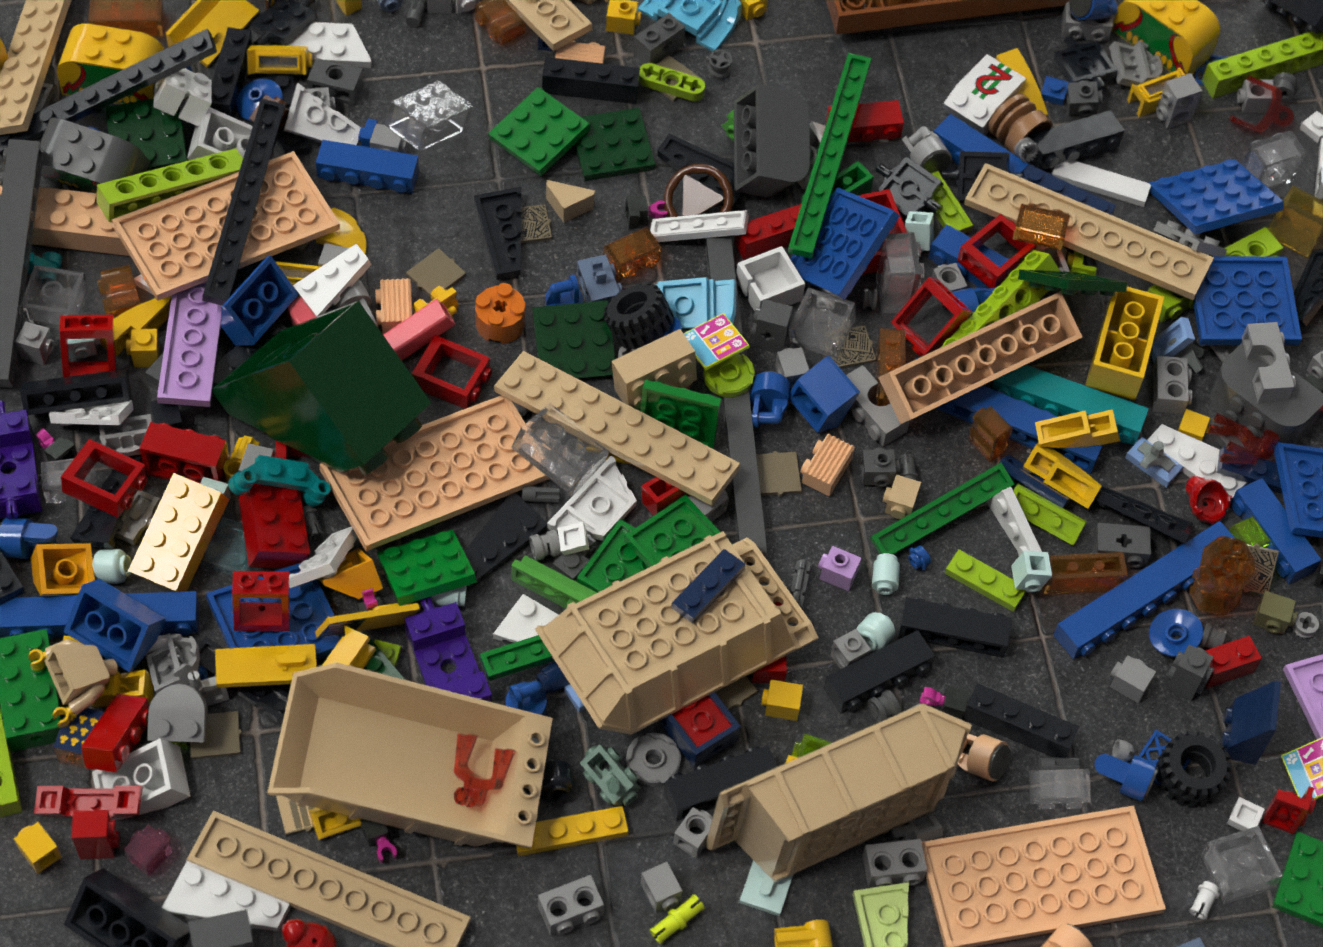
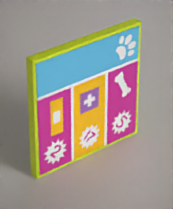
(716, 341)
(1306, 768)

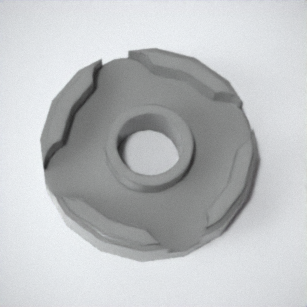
(657, 744)

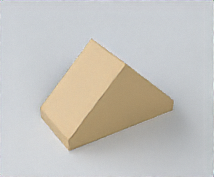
(569, 200)

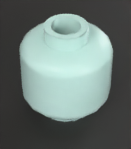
(111, 566)
(877, 630)

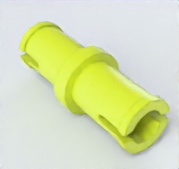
(677, 919)

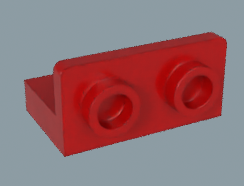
(1289, 810)

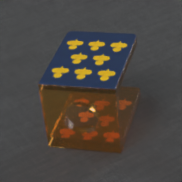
(73, 736)

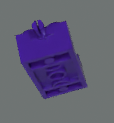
(21, 488)
(440, 638)

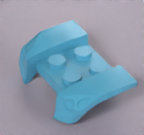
(706, 19)
(699, 299)

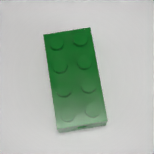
(27, 694)

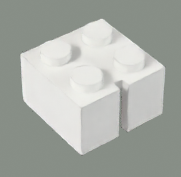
(185, 85)
(770, 278)

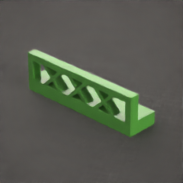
(548, 582)

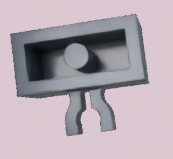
(597, 279)

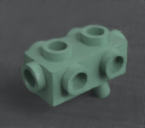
(616, 783)

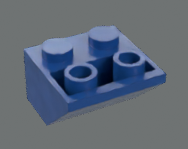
(824, 395)

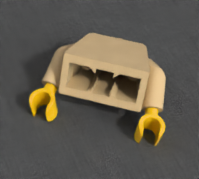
(77, 674)

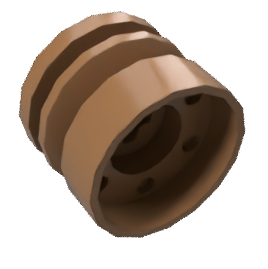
(1017, 120)

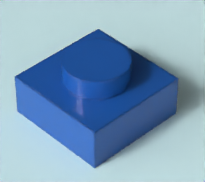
(1054, 90)
(366, 133)

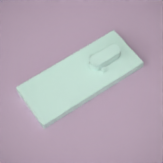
(763, 892)

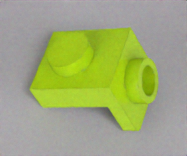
(1075, 262)

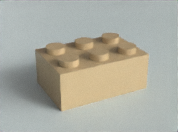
(663, 360)

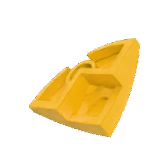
(347, 235)

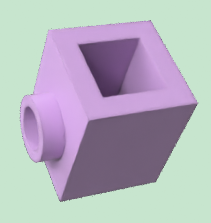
(839, 568)

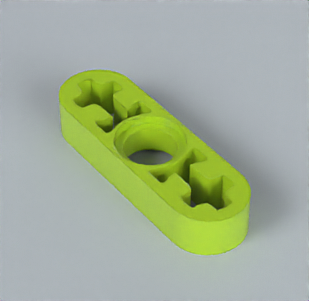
(676, 90)

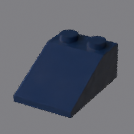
(1251, 723)

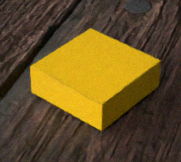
(1194, 424)

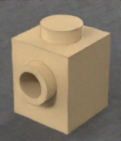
(901, 496)

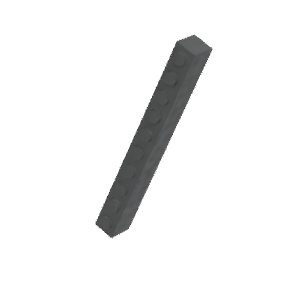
(17, 219)

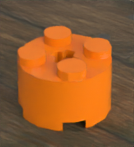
(500, 313)

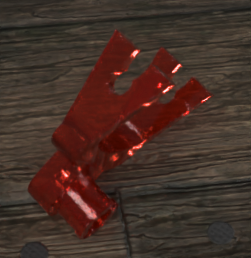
(1273, 111)
(1254, 446)
(476, 787)

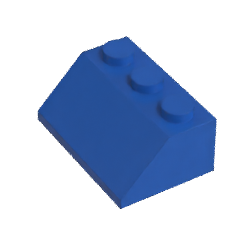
(257, 303)
(113, 623)

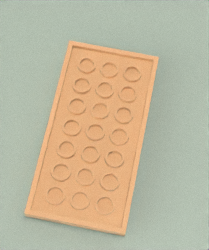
(179, 236)
(436, 474)
(1041, 876)

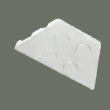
(335, 43)
(598, 502)

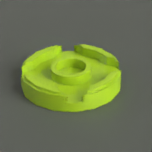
(730, 377)

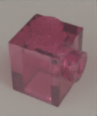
(148, 849)

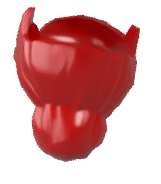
(1209, 492)
(300, 934)

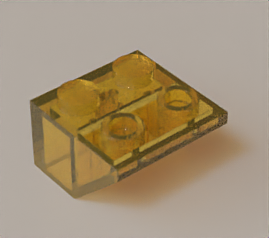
(1299, 222)

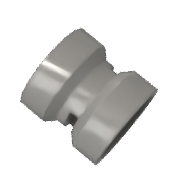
(545, 545)

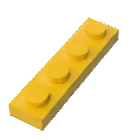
(577, 830)

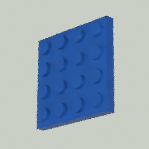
(1215, 196)
(846, 243)
(1244, 293)
(1302, 487)
(307, 612)

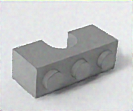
(1267, 343)
(879, 420)

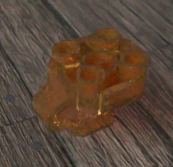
(1221, 576)

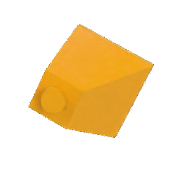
(61, 568)
(354, 575)

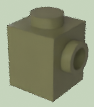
(1275, 613)

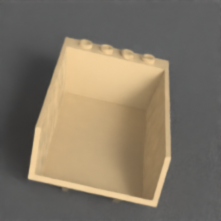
(644, 661)
(389, 754)
(841, 792)

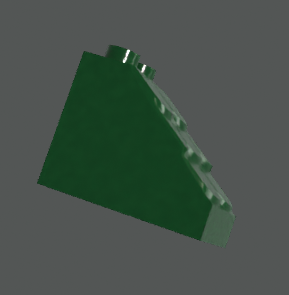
(328, 390)

